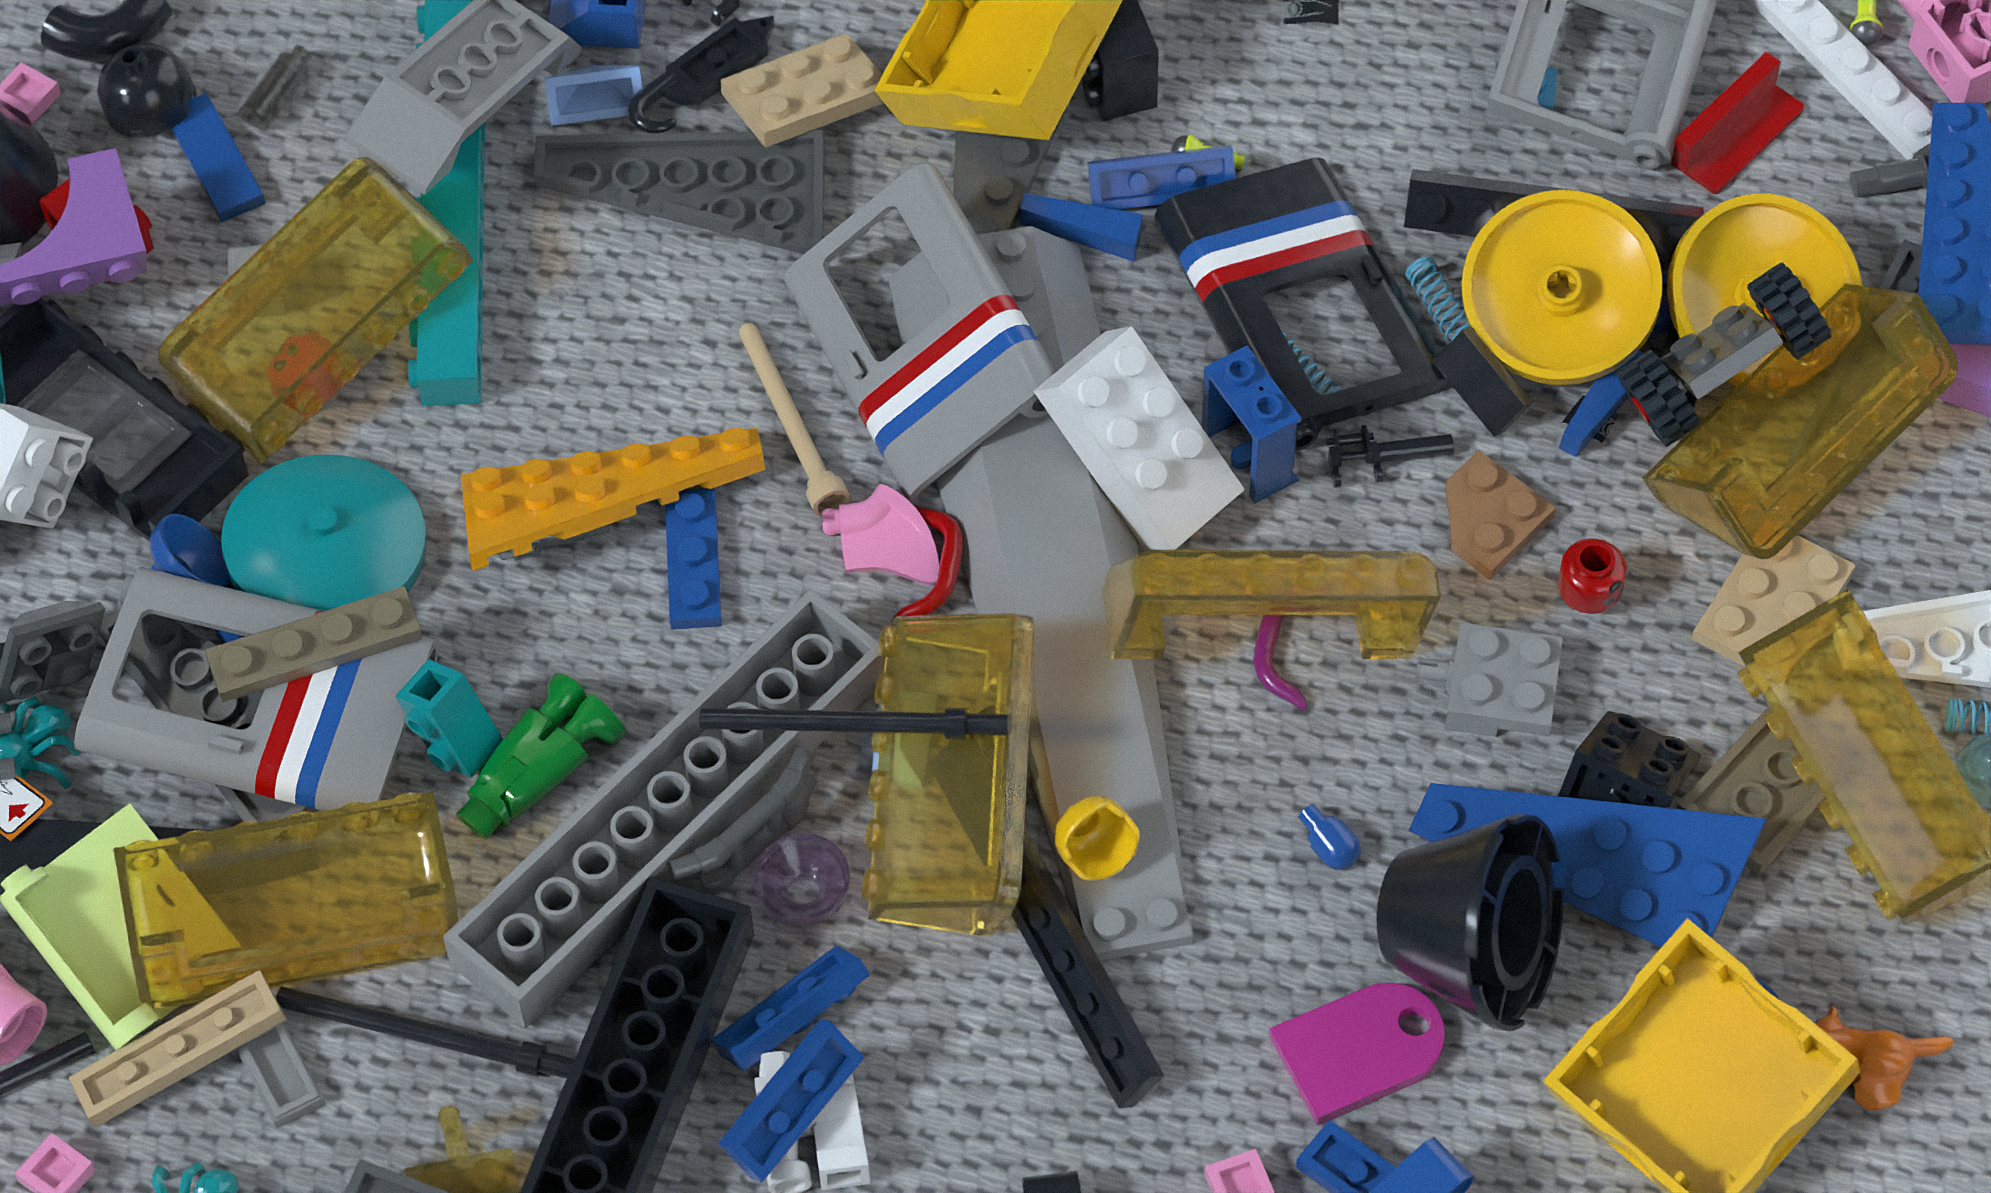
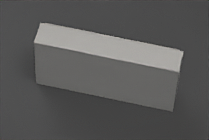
(280, 1075)

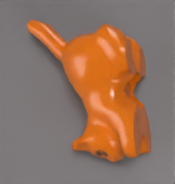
(1882, 1057)

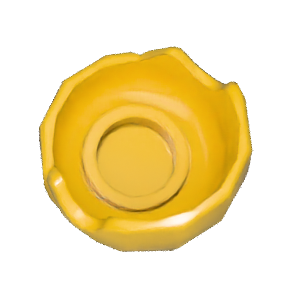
(1096, 838)

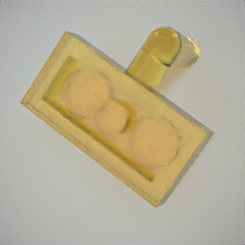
(463, 1173)

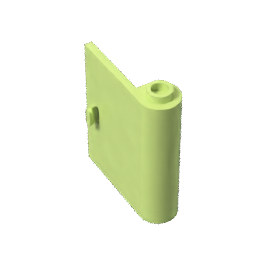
(80, 929)

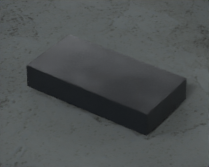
(1482, 381)

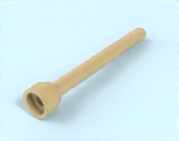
(824, 487)

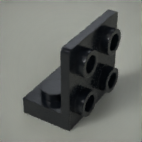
(1628, 764)

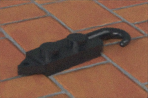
(699, 71)

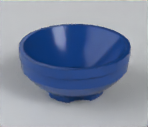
(187, 550)

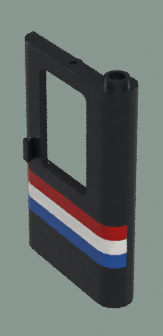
(1279, 234)

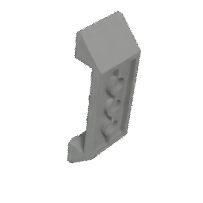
(455, 86)

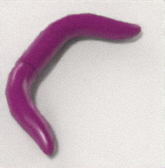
(1263, 663)

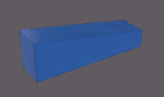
(1085, 224)
(1595, 410)

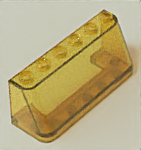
(312, 307)
(1807, 424)
(1385, 590)
(1871, 759)
(948, 808)
(287, 899)

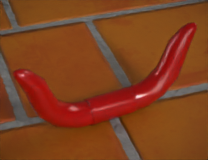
(948, 567)

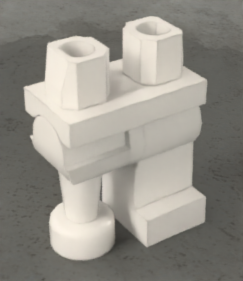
(837, 1140)

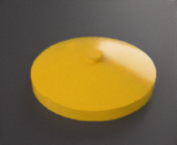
(1742, 242)
(1562, 287)

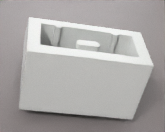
(37, 466)

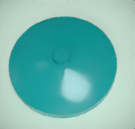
(323, 533)

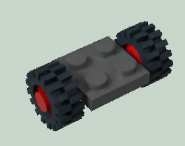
(1722, 351)

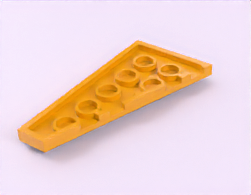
(592, 489)

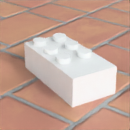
(1139, 440)

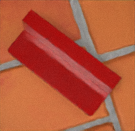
(1736, 127)

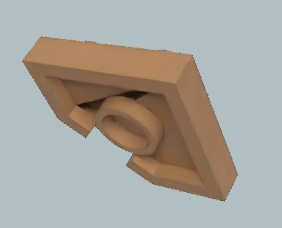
(1492, 514)

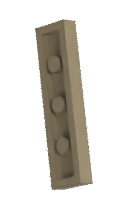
(313, 644)

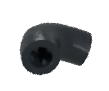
(103, 35)

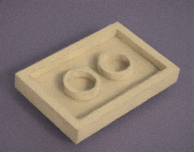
(804, 90)
(1770, 594)

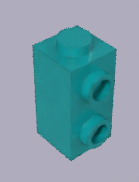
(448, 719)

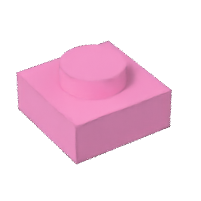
(28, 93)
(55, 1168)
(1238, 1175)

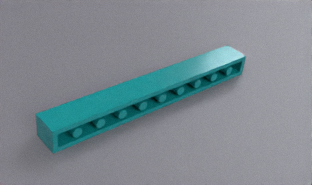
(452, 324)

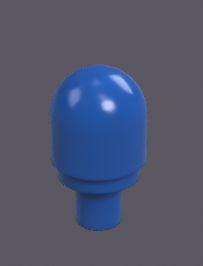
(1331, 839)

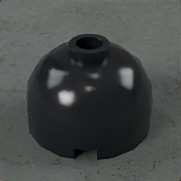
(145, 90)

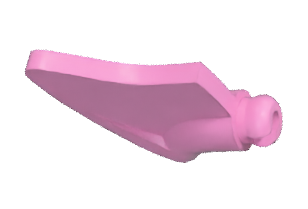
(884, 536)

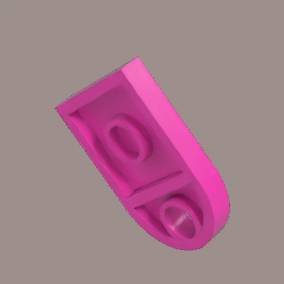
(1356, 1050)

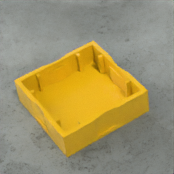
(994, 64)
(1701, 1072)

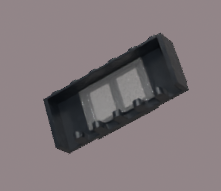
(146, 446)

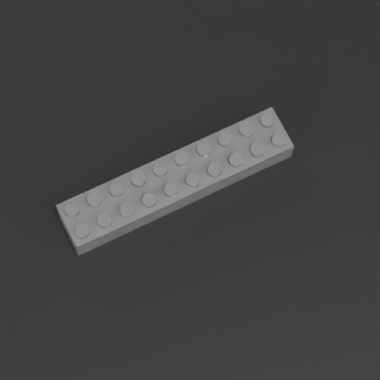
(670, 798)

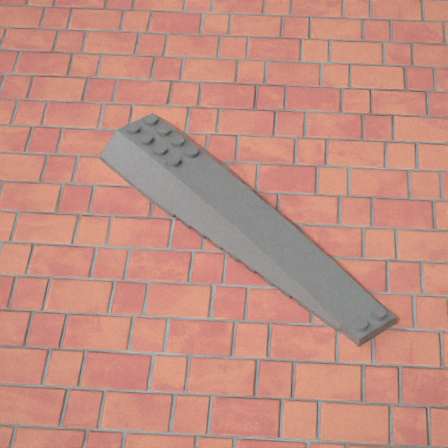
(1041, 548)

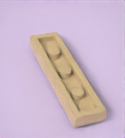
(177, 1048)

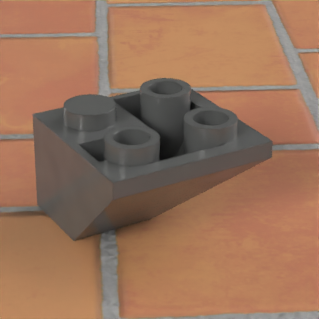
(49, 648)

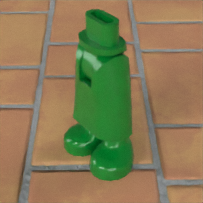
(538, 755)

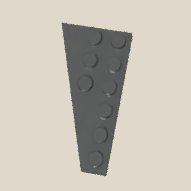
(994, 175)
(698, 180)

